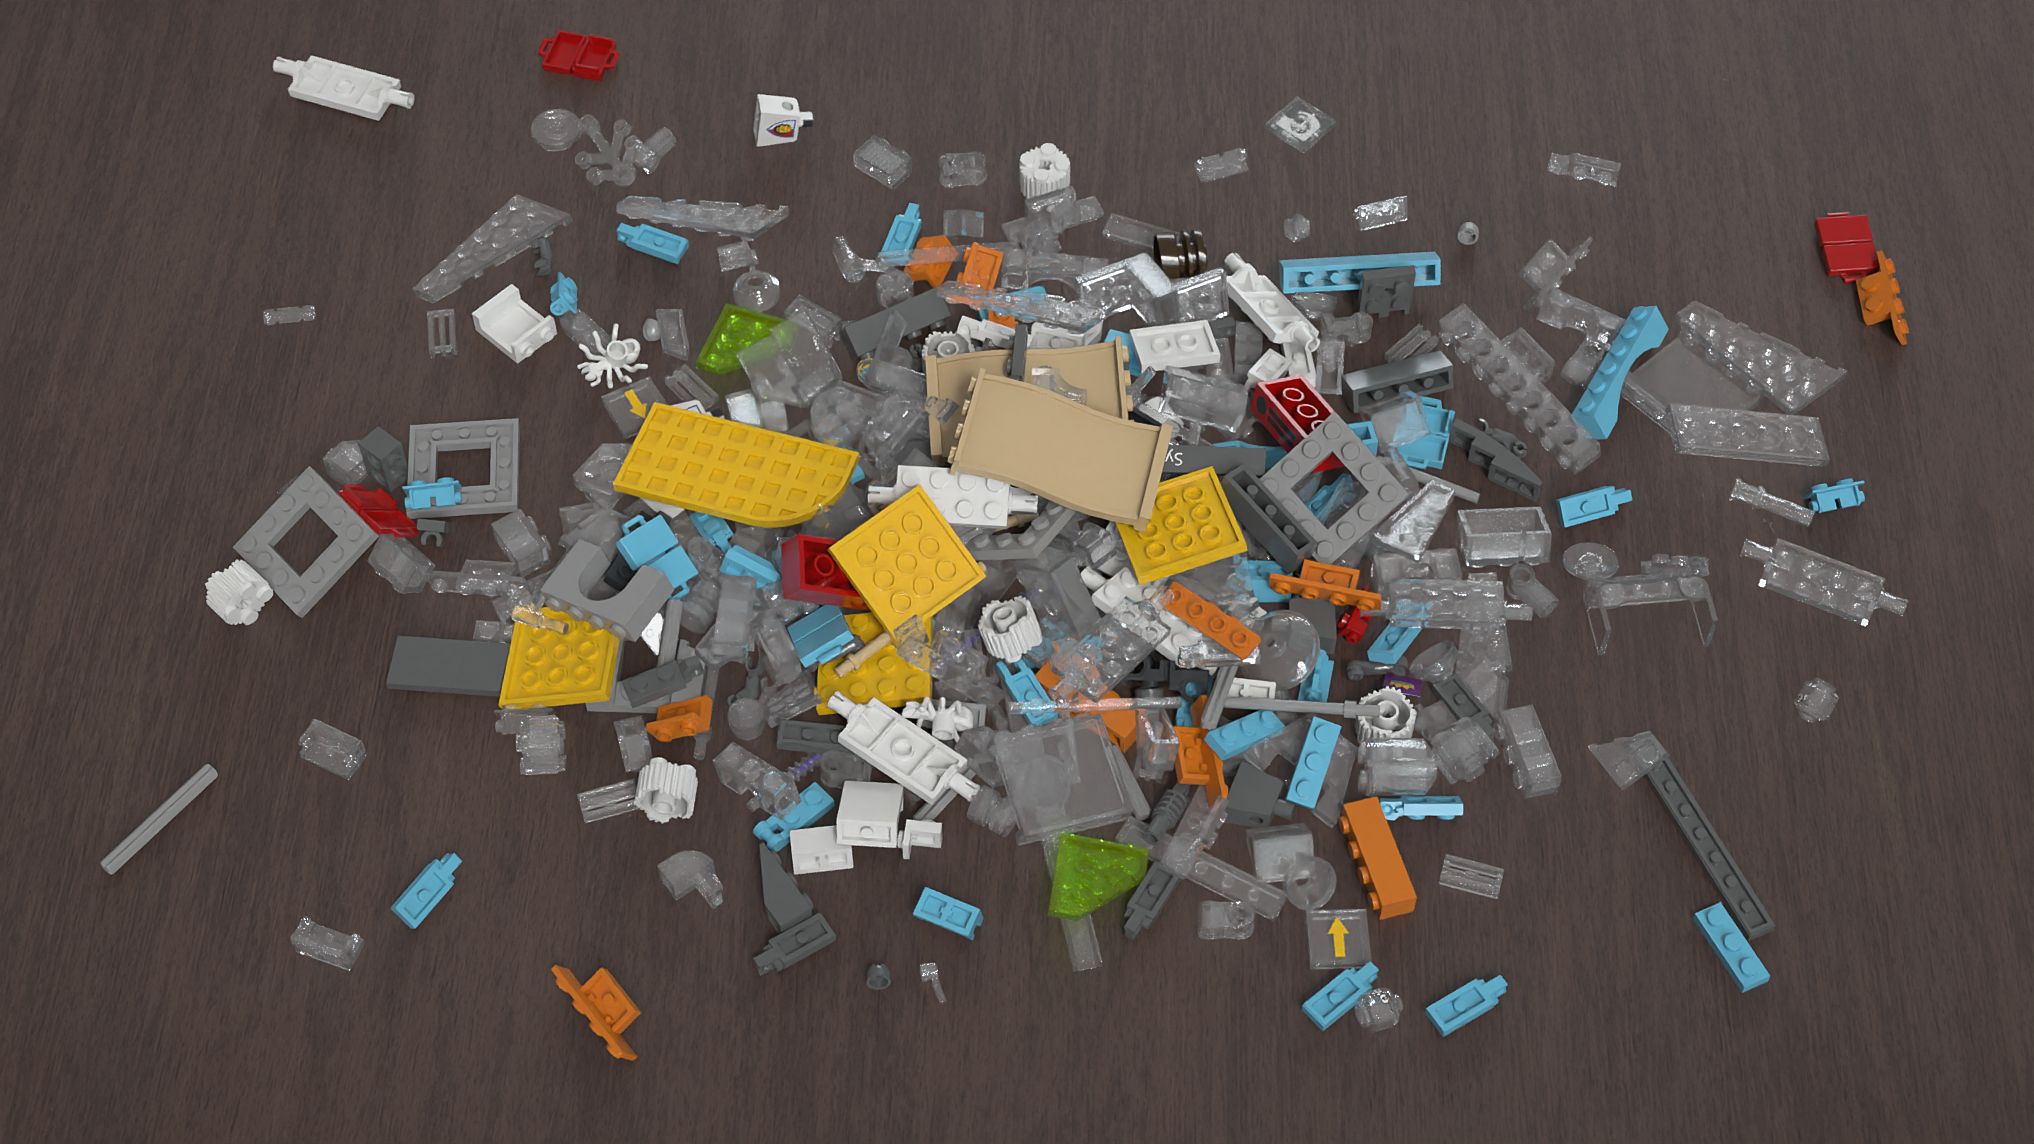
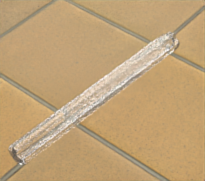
(933, 254)

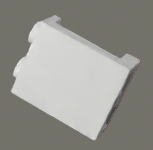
(513, 324)
(1060, 338)
(869, 814)

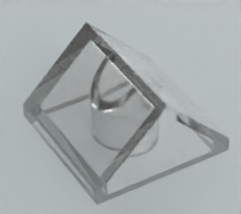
(1397, 419)
(1278, 847)

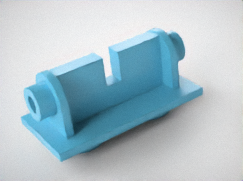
(563, 296)
(421, 493)
(1824, 497)
(1317, 684)

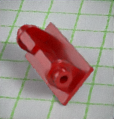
(1350, 623)

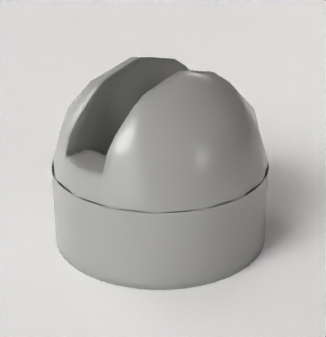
(1468, 233)
(650, 330)

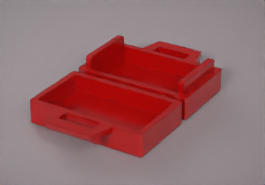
(579, 54)
(1847, 246)
(378, 510)

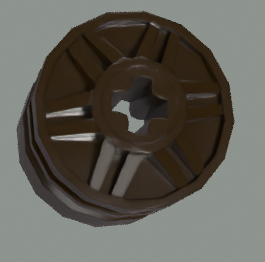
(1184, 258)

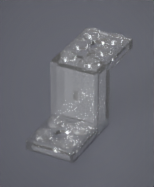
(1151, 294)

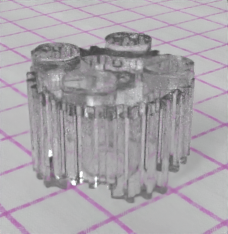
(541, 745)
(1463, 751)

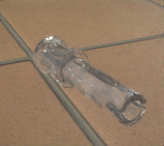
(1759, 498)

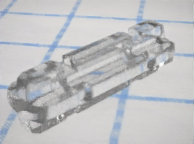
(289, 315)

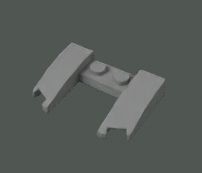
(619, 700)

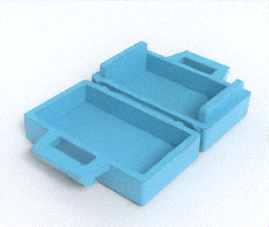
(1432, 448)
(648, 547)
(820, 635)

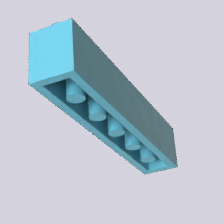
(1346, 272)

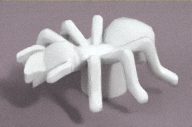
(617, 355)
(944, 720)

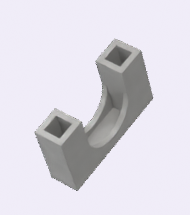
(623, 614)

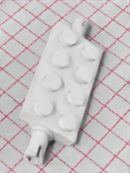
(343, 86)
(1268, 306)
(961, 498)
(1124, 583)
(902, 749)

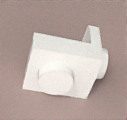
(920, 833)

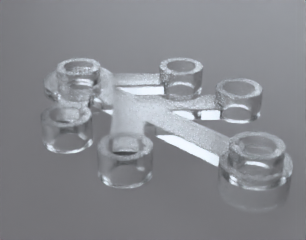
(623, 172)

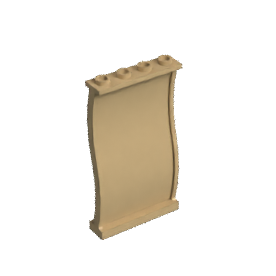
(1087, 367)
(1060, 449)

